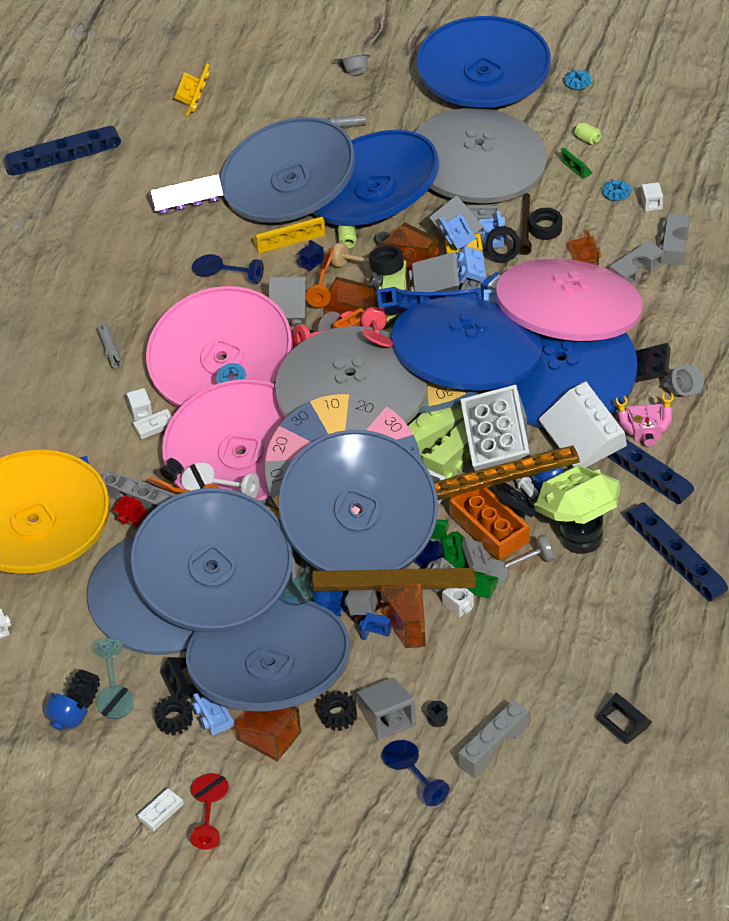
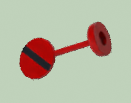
(207, 789)

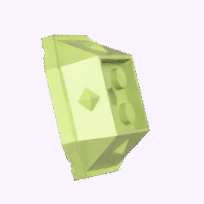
(578, 495)

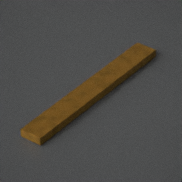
(506, 472)
(374, 579)

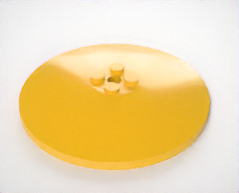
(63, 497)

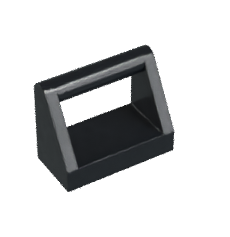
(175, 679)
(616, 702)

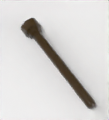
(525, 244)

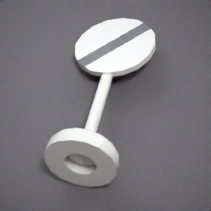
(202, 473)

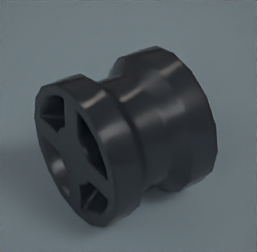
(171, 469)
(441, 717)

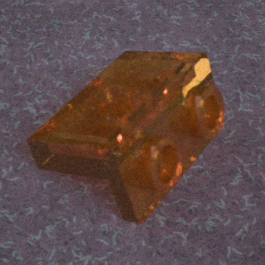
(585, 249)

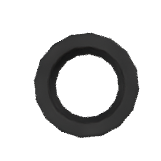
(546, 214)
(509, 255)
(386, 260)

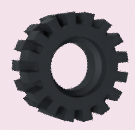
(83, 688)
(169, 706)
(337, 720)

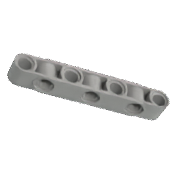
(149, 495)

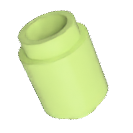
(588, 133)
(347, 235)

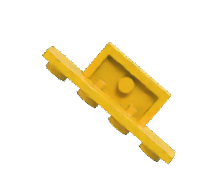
(189, 89)

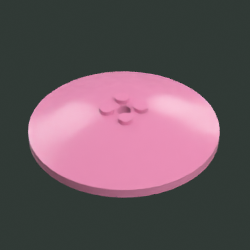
(568, 299)
(212, 324)
(221, 423)

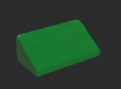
(575, 164)
(453, 550)
(484, 585)

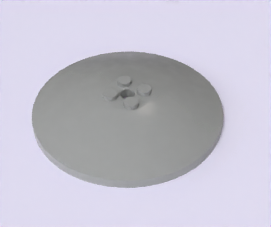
(496, 171)
(320, 369)

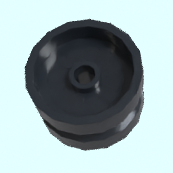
(582, 537)

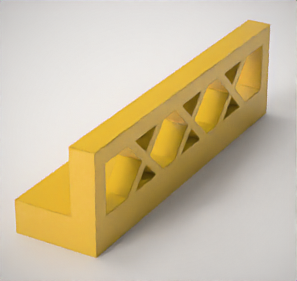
(289, 235)

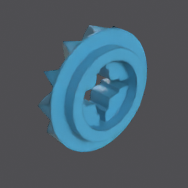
(573, 82)
(618, 194)
(225, 371)

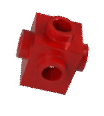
(130, 511)

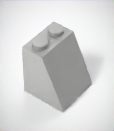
(451, 210)
(435, 274)
(290, 296)
(387, 708)

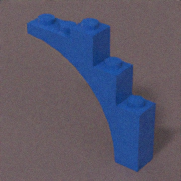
(396, 300)

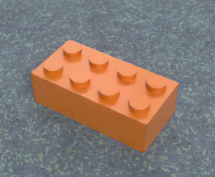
(490, 522)

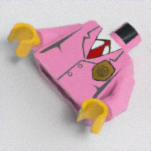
(646, 421)

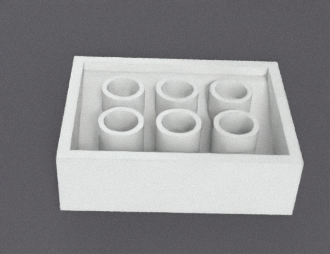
(584, 422)
(495, 427)

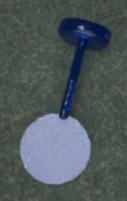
(212, 264)
(403, 755)

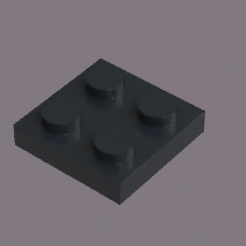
(653, 362)
(515, 498)

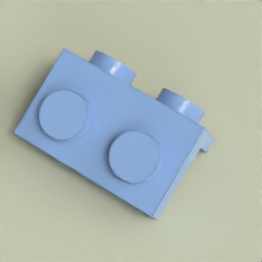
(490, 224)
(458, 231)
(470, 264)
(213, 715)

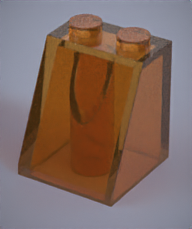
(414, 244)
(350, 296)
(405, 609)
(269, 730)

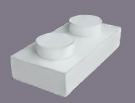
(152, 424)
(160, 809)

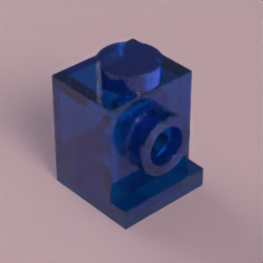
(310, 256)
(432, 552)

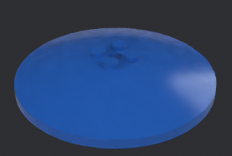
(483, 61)
(388, 177)
(465, 344)
(604, 364)

